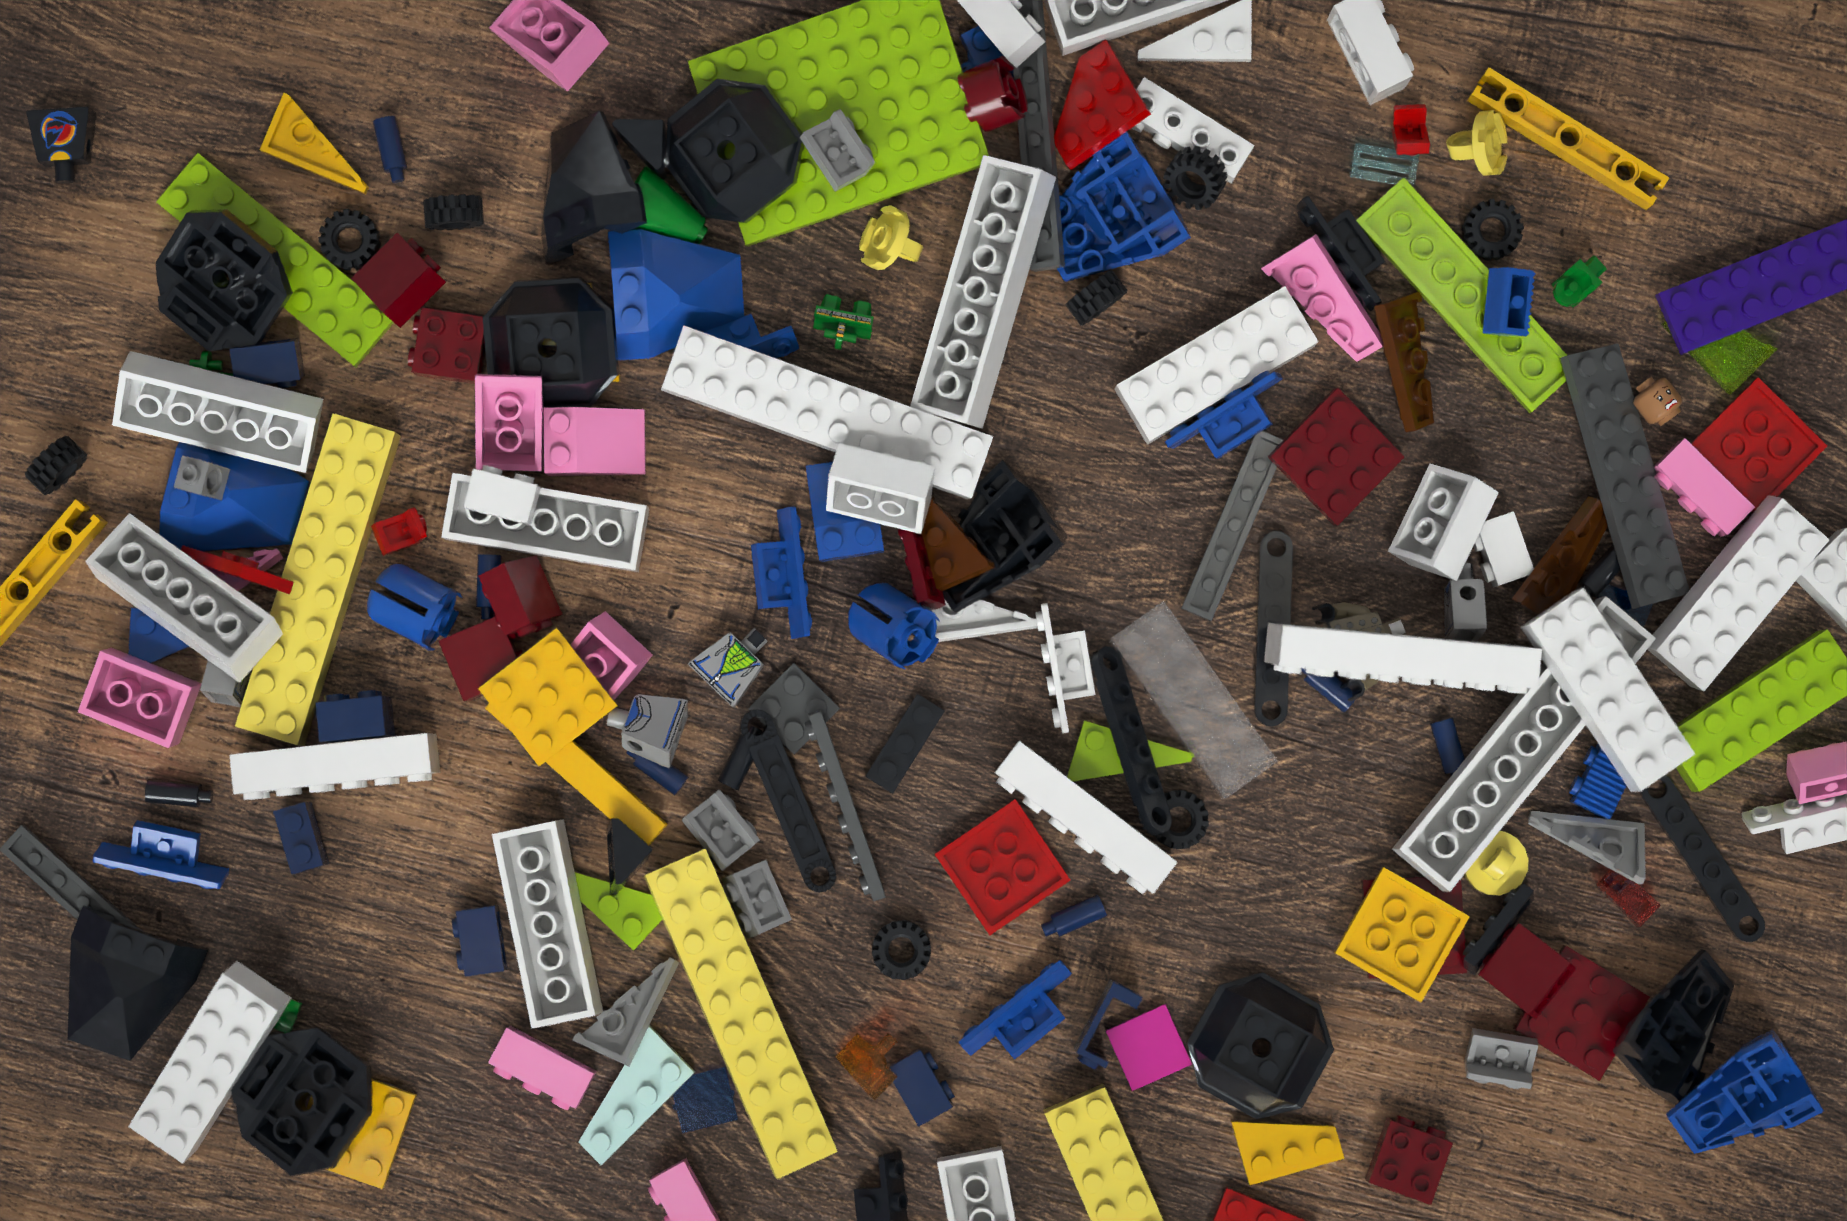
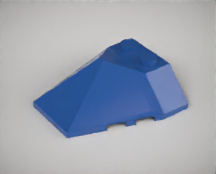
(666, 286)
(256, 509)
(1746, 1095)

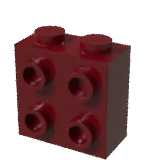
(399, 279)
(447, 346)
(520, 596)
(478, 656)
(1526, 970)
(1409, 1159)

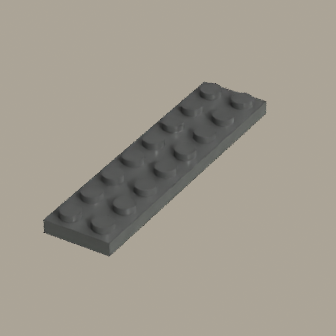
(1625, 475)

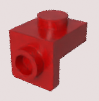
(1410, 129)
(400, 531)

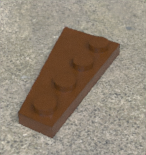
(1406, 360)
(1565, 560)

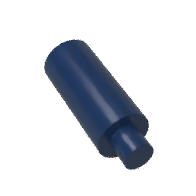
(390, 147)
(485, 563)
(1330, 689)
(1448, 745)
(669, 778)
(1075, 916)

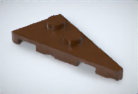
(949, 551)

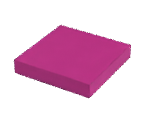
(1148, 1047)

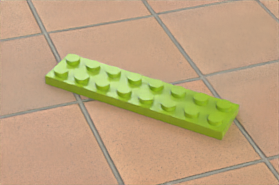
(1456, 288)
(321, 294)

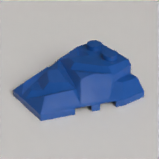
(1117, 213)

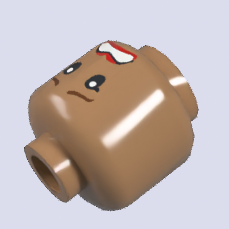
(1657, 400)

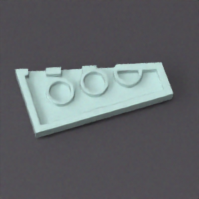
(635, 1096)

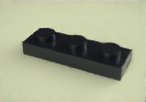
(905, 743)
(1515, 905)

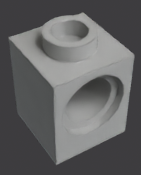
(201, 478)

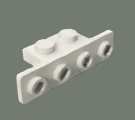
(1069, 666)
(1803, 824)

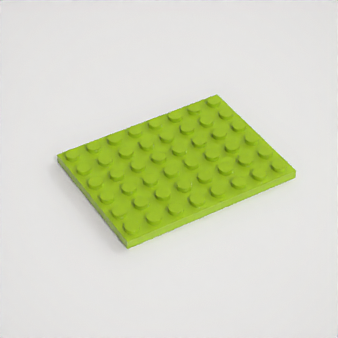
(889, 73)

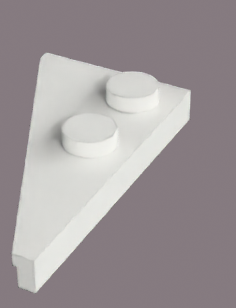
(1216, 38)
(979, 620)

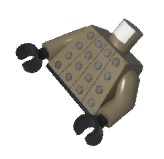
(1357, 618)

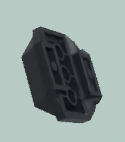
(764, 157)
(199, 294)
(570, 316)
(1224, 1040)
(274, 1093)

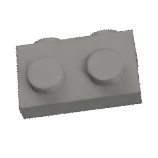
(838, 150)
(721, 829)
(1500, 1058)

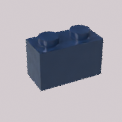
(269, 362)
(301, 837)
(480, 940)
(921, 1087)

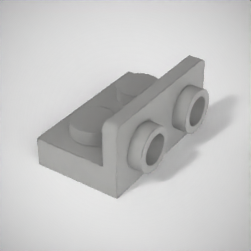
(756, 899)

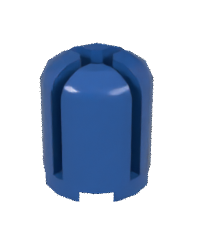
(421, 590)
(906, 619)

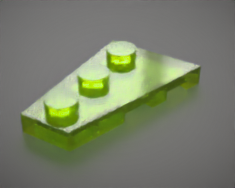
(1731, 358)

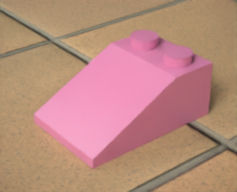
(551, 38)
(509, 422)
(594, 441)
(610, 653)

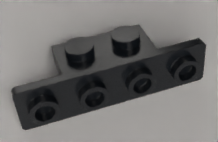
(1347, 246)
(888, 1200)

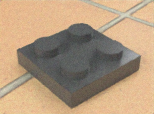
(789, 705)

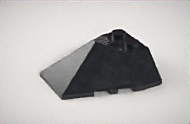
(587, 187)
(1010, 529)
(124, 982)
(1674, 1031)

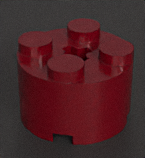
(993, 94)

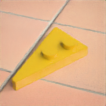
(299, 142)

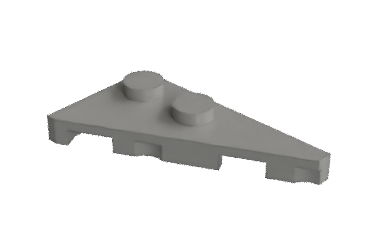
(1607, 841)
(624, 1025)

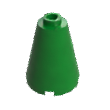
(668, 211)

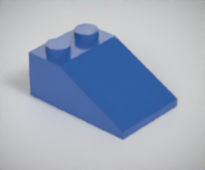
(835, 533)

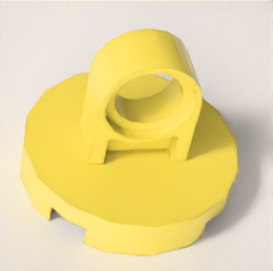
(1481, 143)
(887, 239)
(1499, 866)

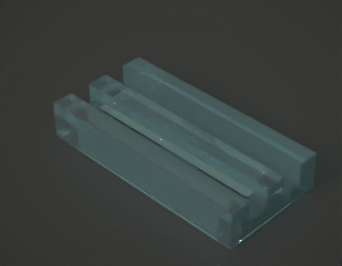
(1380, 177)

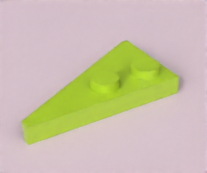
(1098, 757)
(628, 914)

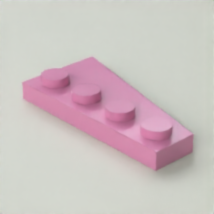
(1326, 296)

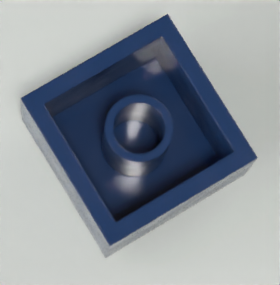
(355, 719)

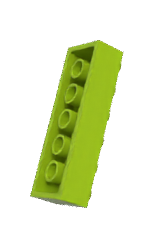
(1763, 709)

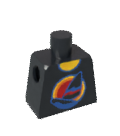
(63, 139)

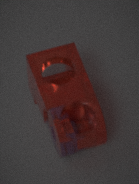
(1628, 897)

